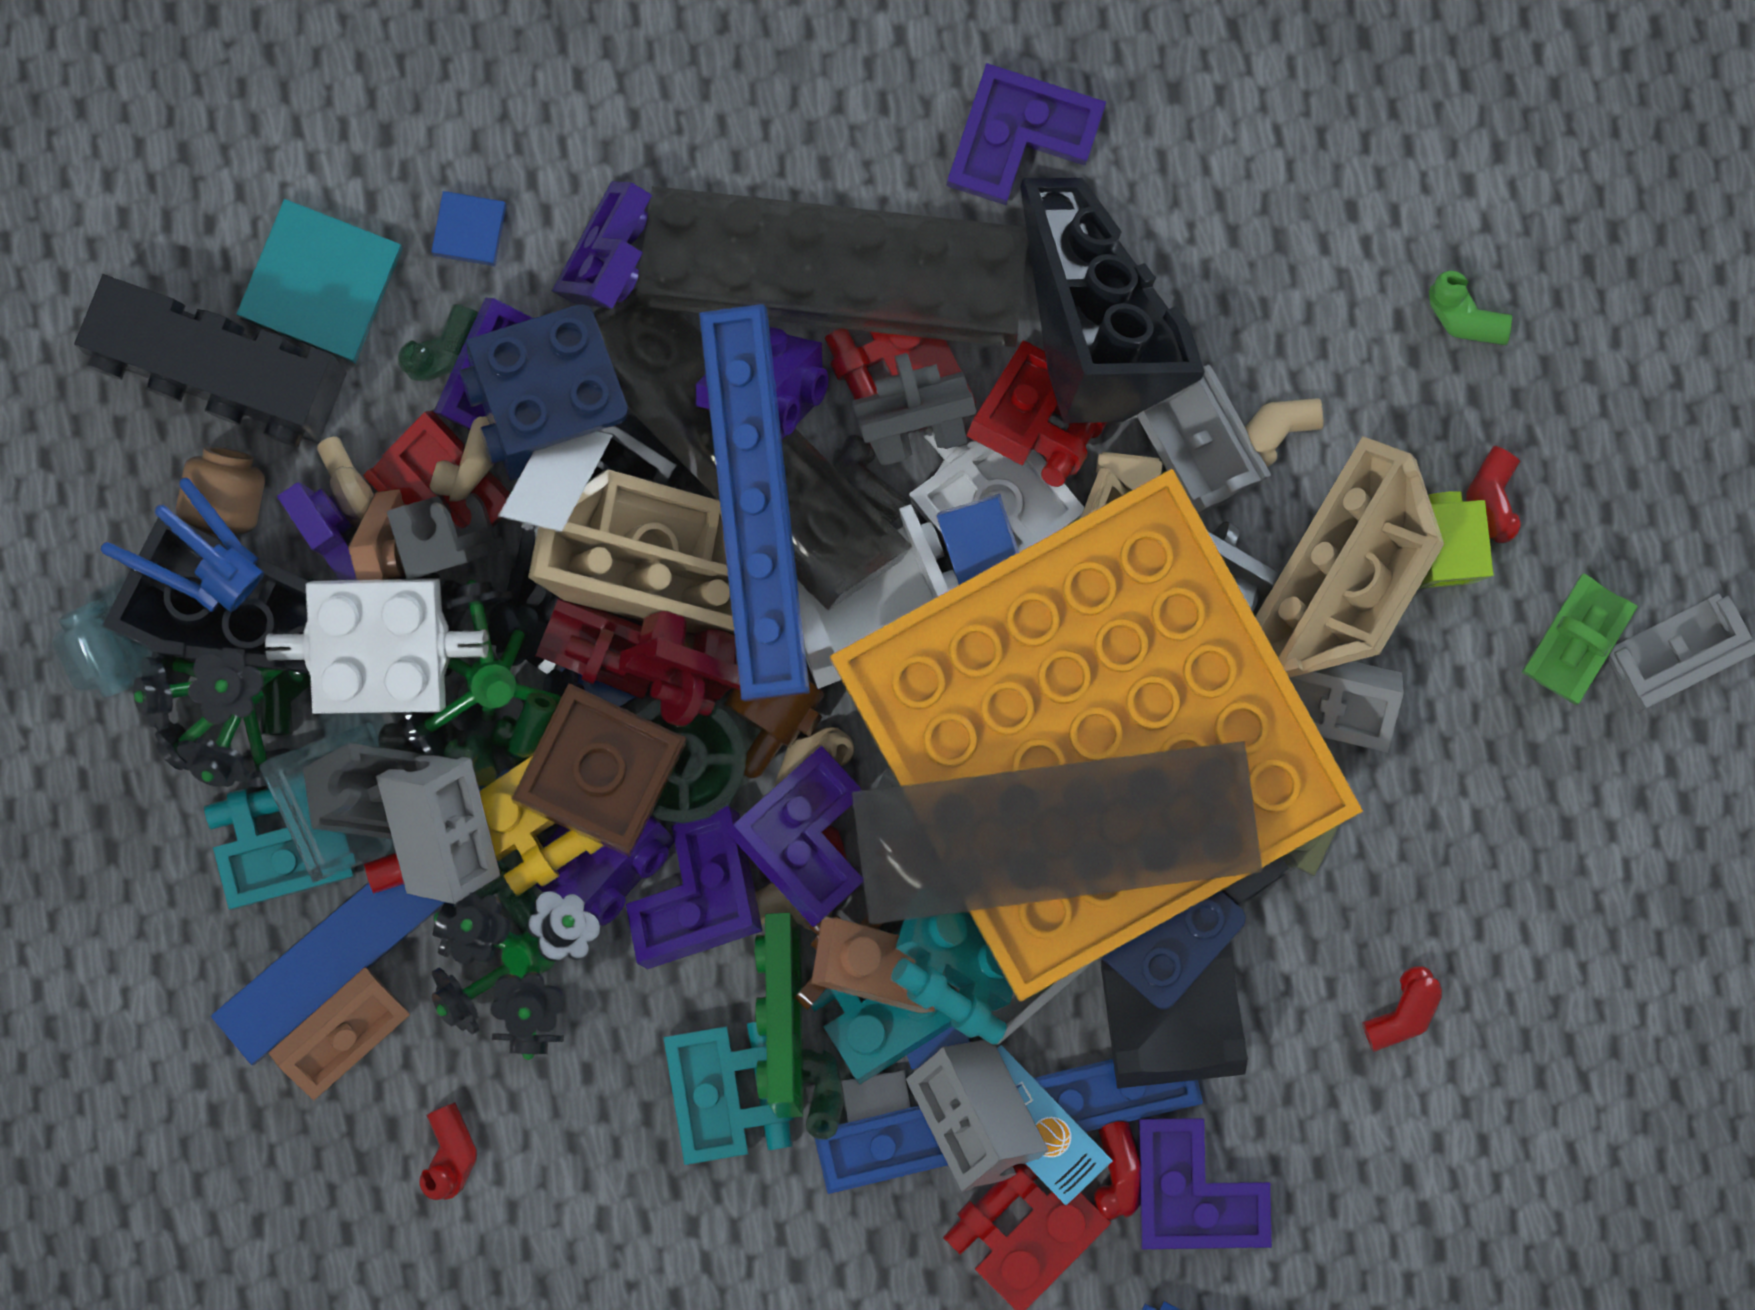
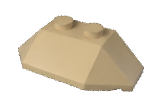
(639, 553)
(1354, 564)

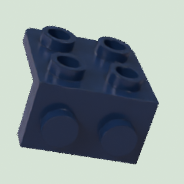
(542, 385)
(1178, 951)

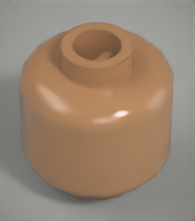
(228, 484)

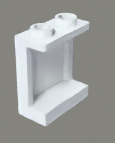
(880, 602)

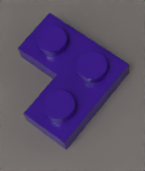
(1018, 114)
(603, 259)
(321, 526)
(787, 840)
(711, 905)
(1182, 1208)

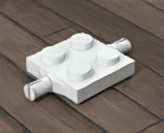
(979, 472)
(376, 645)

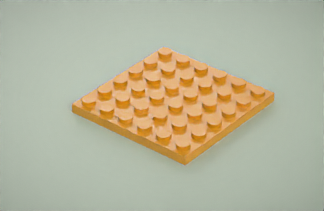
(1093, 651)

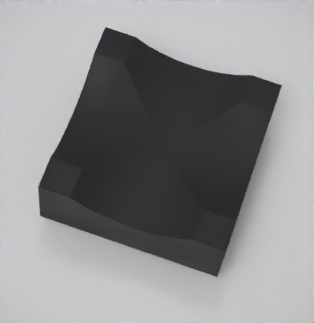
(1183, 1043)

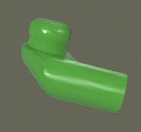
(1460, 314)

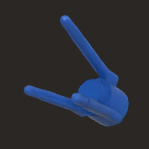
(225, 574)

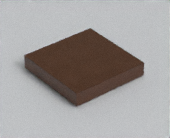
(599, 770)

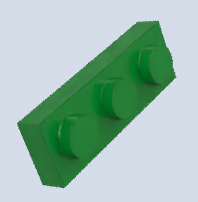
(780, 1016)

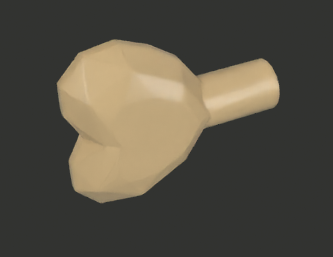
(347, 485)

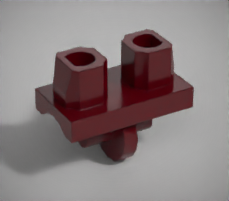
(591, 645)
(683, 677)

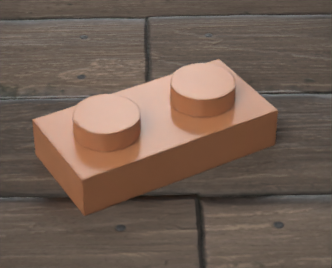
(374, 545)
(860, 963)
(339, 1033)

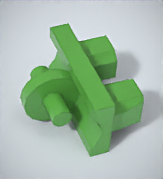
(1579, 639)

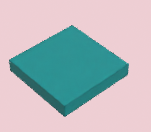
(319, 281)

